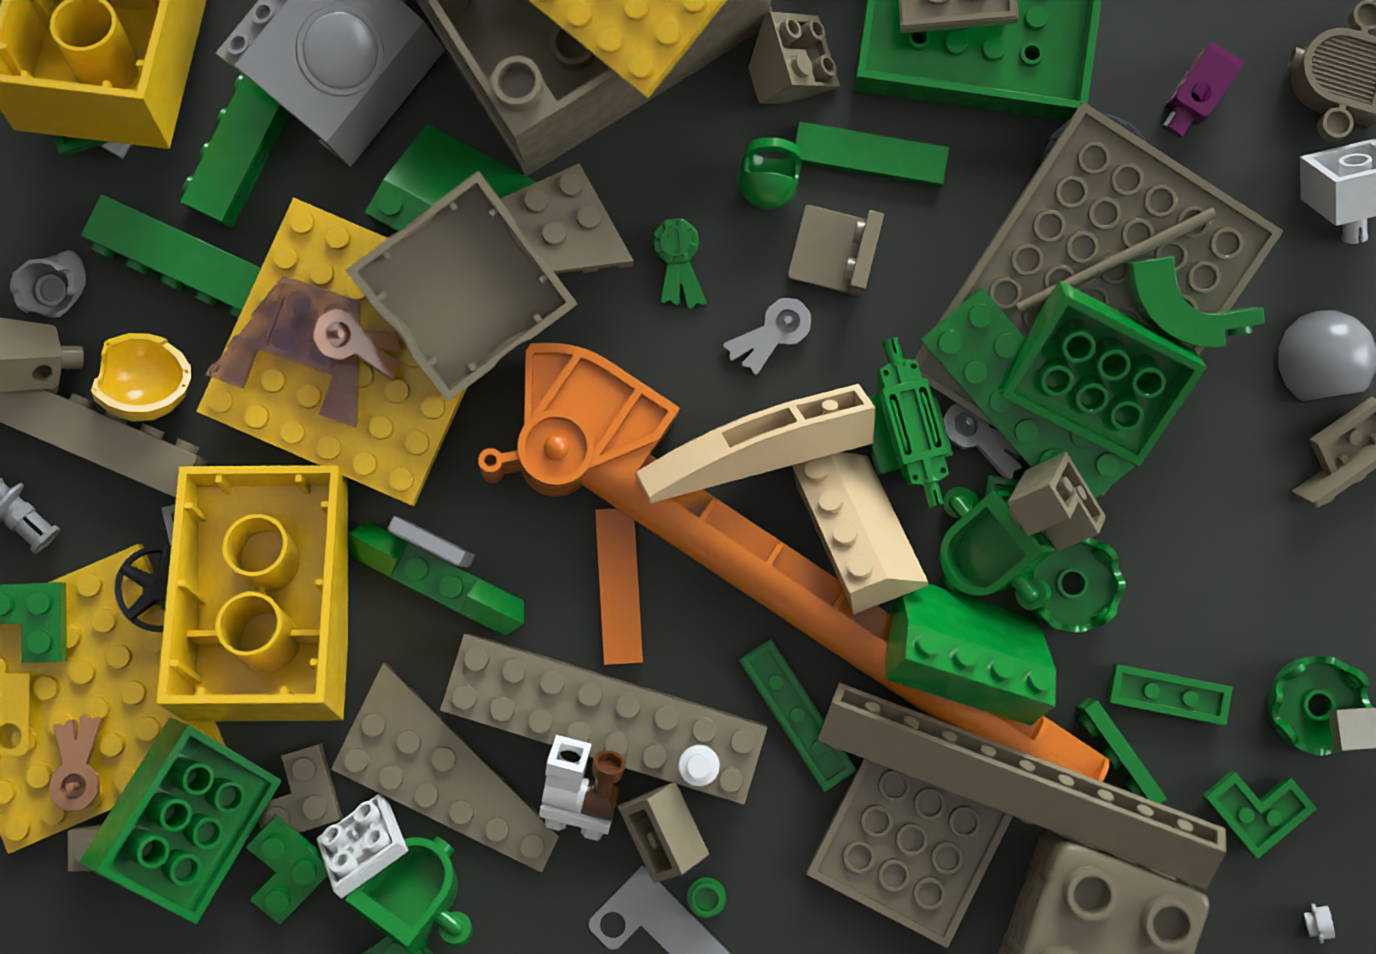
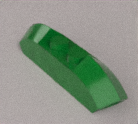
(436, 578)

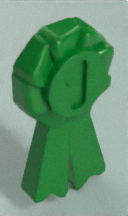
(676, 244)

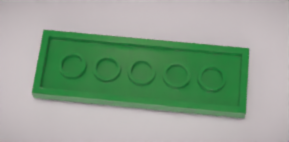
(979, 352)

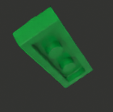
(1169, 694)
(1118, 751)

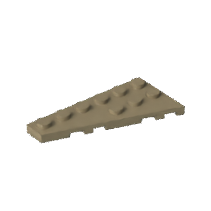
(568, 223)
(426, 765)

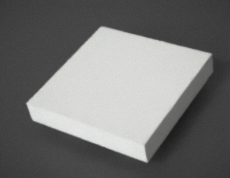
(361, 845)

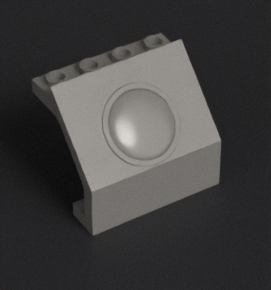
(334, 63)

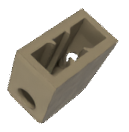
(33, 356)

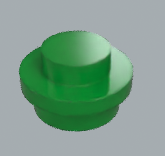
(706, 897)

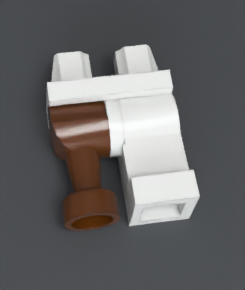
(579, 800)

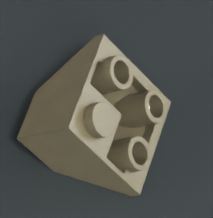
(791, 59)

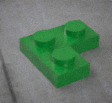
(42, 619)
(1258, 821)
(296, 868)

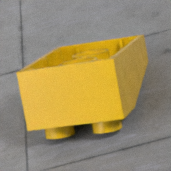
(257, 595)

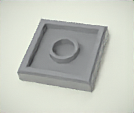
(431, 542)

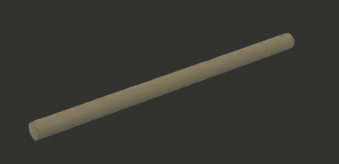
(1121, 258)

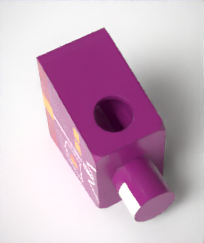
(1208, 80)

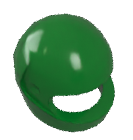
(769, 181)

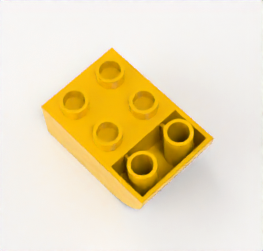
(97, 67)

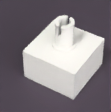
(1342, 186)

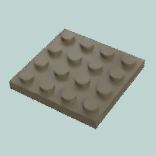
(908, 849)

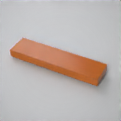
(619, 587)

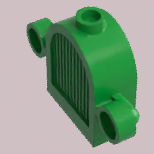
(990, 551)
(414, 897)

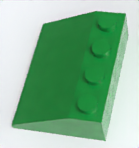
(429, 172)
(1102, 374)
(971, 654)
(181, 820)

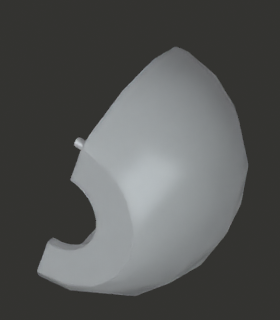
(1327, 356)

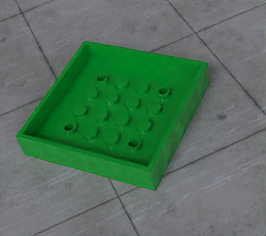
(985, 63)

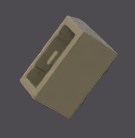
(663, 832)

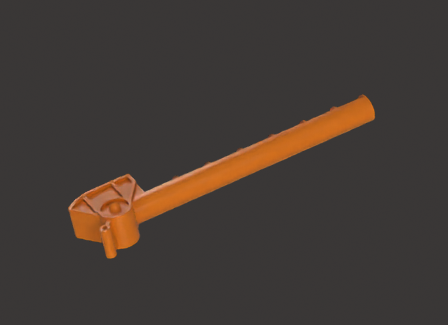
(602, 425)

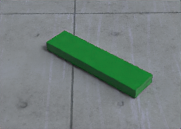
(872, 154)
(795, 713)

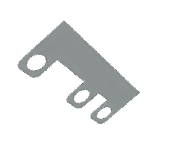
(659, 914)

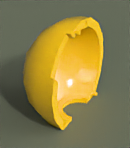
(141, 377)

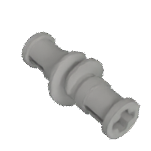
(16, 514)

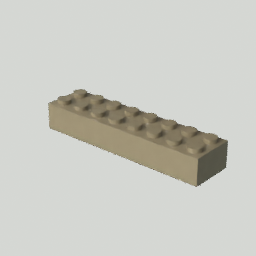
(554, 698)

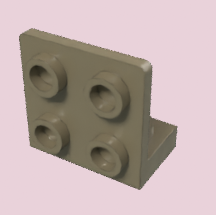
(835, 249)

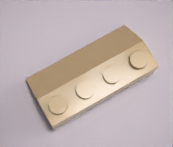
(858, 529)

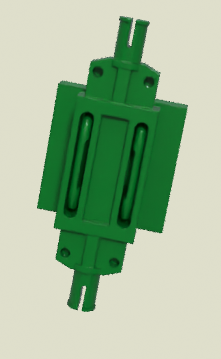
(909, 426)

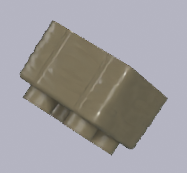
(1100, 905)

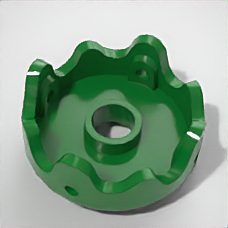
(1099, 591)
(1294, 686)

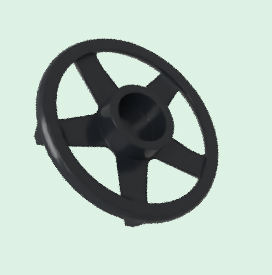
(153, 585)

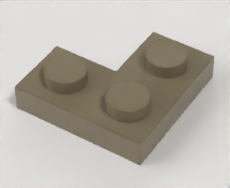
(312, 794)

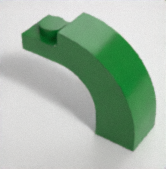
(1160, 303)

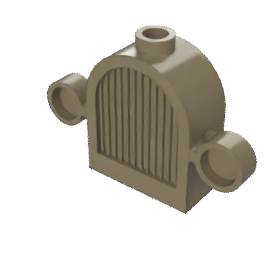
(1339, 74)

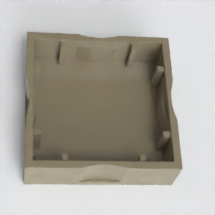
(461, 286)

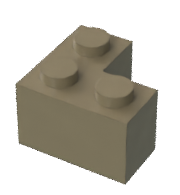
(1056, 503)

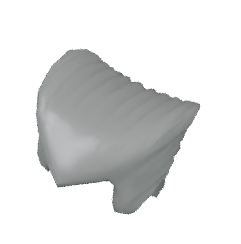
(49, 284)

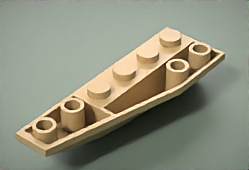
(764, 443)

